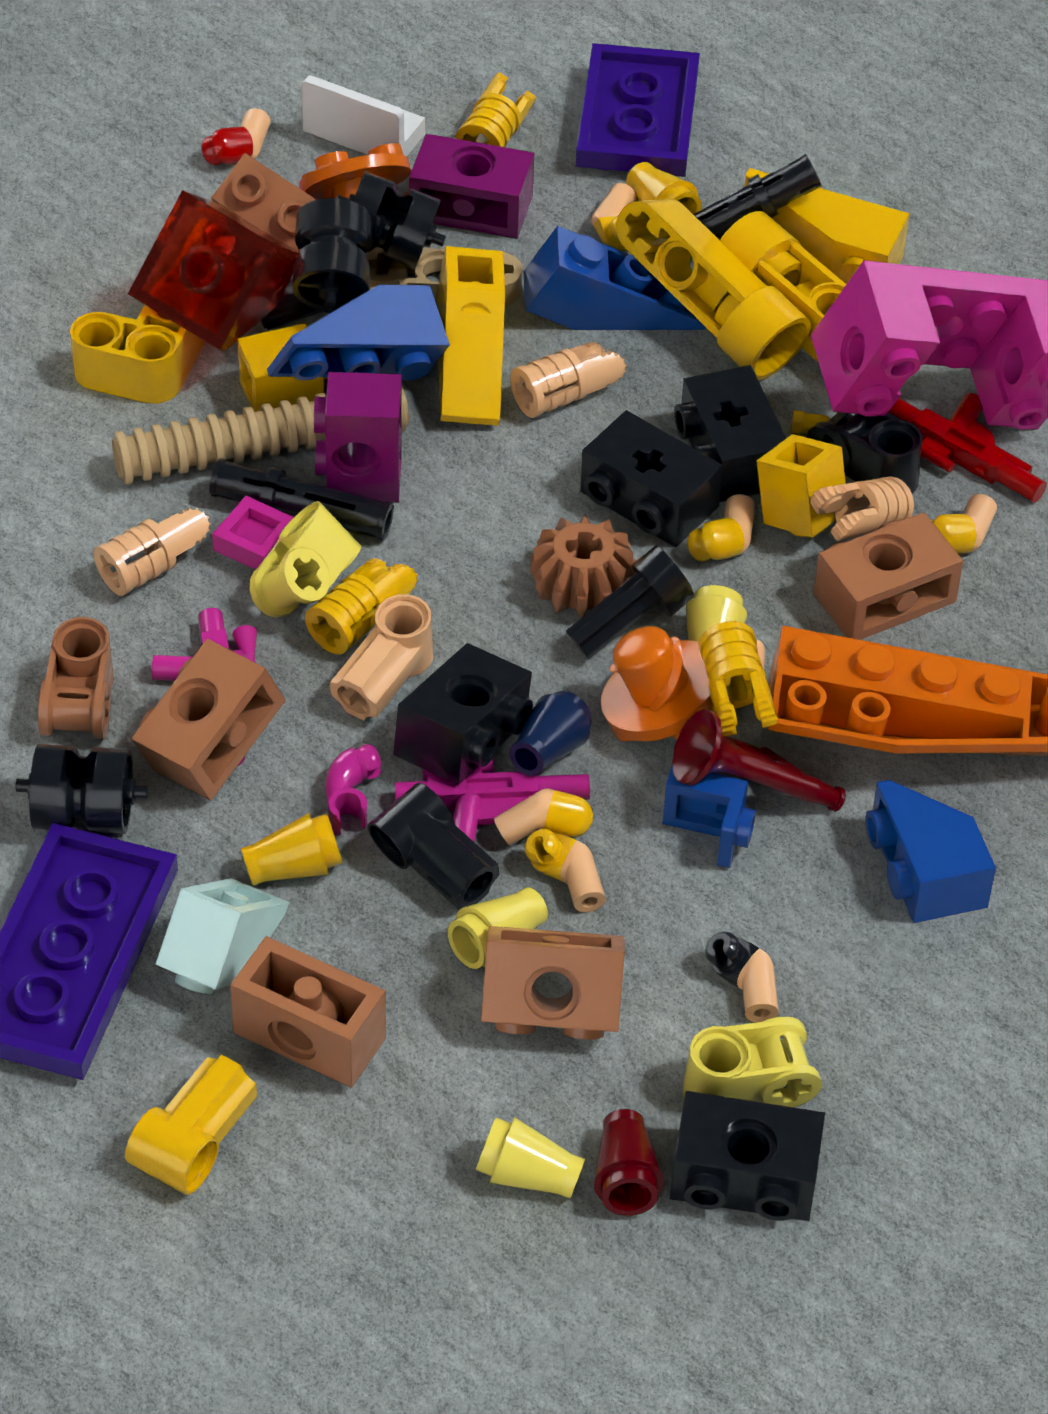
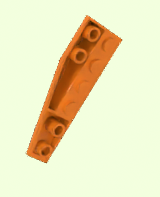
(904, 698)

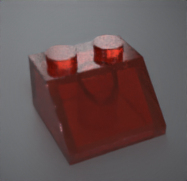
(213, 271)

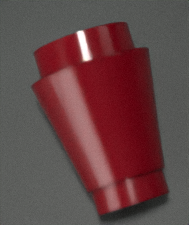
(627, 1165)

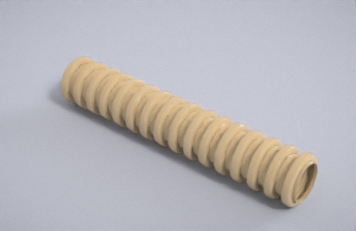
(219, 438)

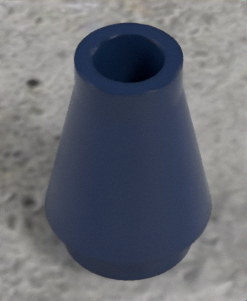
(554, 729)

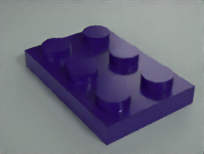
(637, 109)

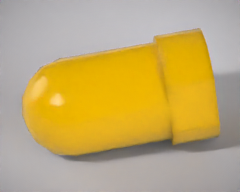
(802, 421)

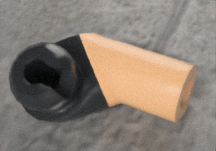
(748, 970)

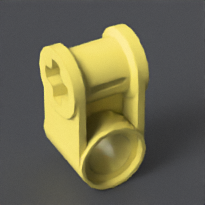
(302, 562)
(753, 1063)

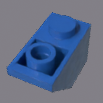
(930, 852)

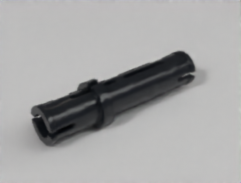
(761, 194)
(293, 495)

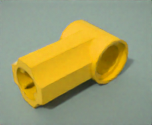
(184, 1138)

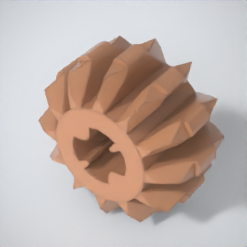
(580, 564)

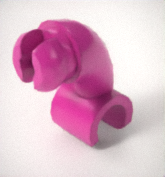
(343, 775)

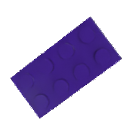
(75, 945)

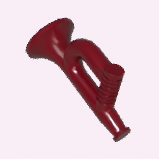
(705, 750)

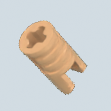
(564, 377)
(864, 505)
(158, 541)

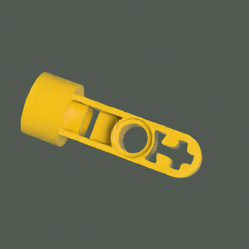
(786, 265)
(744, 314)

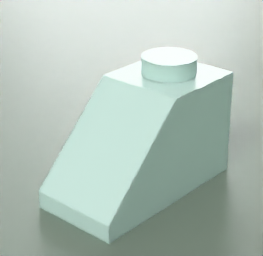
(217, 932)

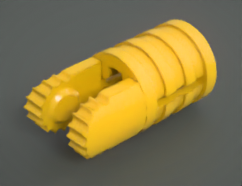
(495, 115)
(351, 606)
(735, 674)

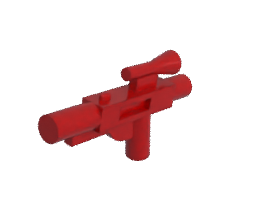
(970, 446)

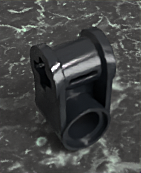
(874, 446)

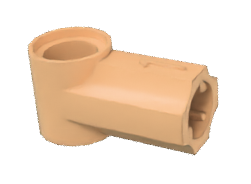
(386, 658)

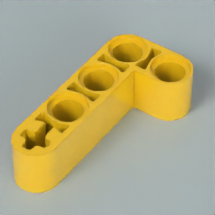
(133, 357)

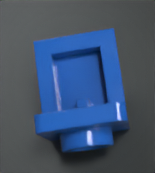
(712, 808)

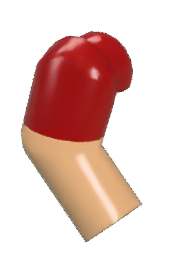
(231, 143)

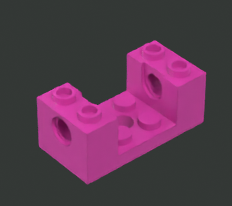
(916, 315)

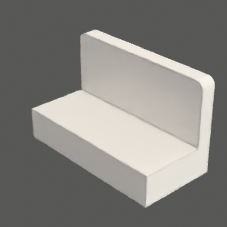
(356, 118)

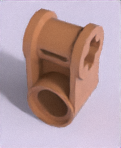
(77, 680)

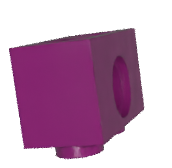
(477, 184)
(361, 434)

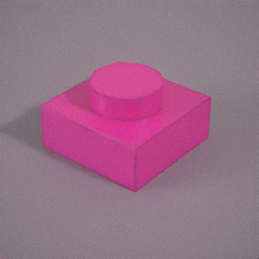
(249, 532)

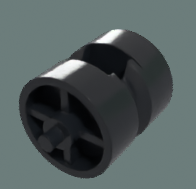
(399, 220)
(332, 252)
(81, 788)

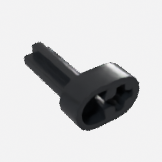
(655, 583)

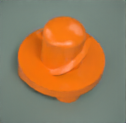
(341, 175)
(654, 685)

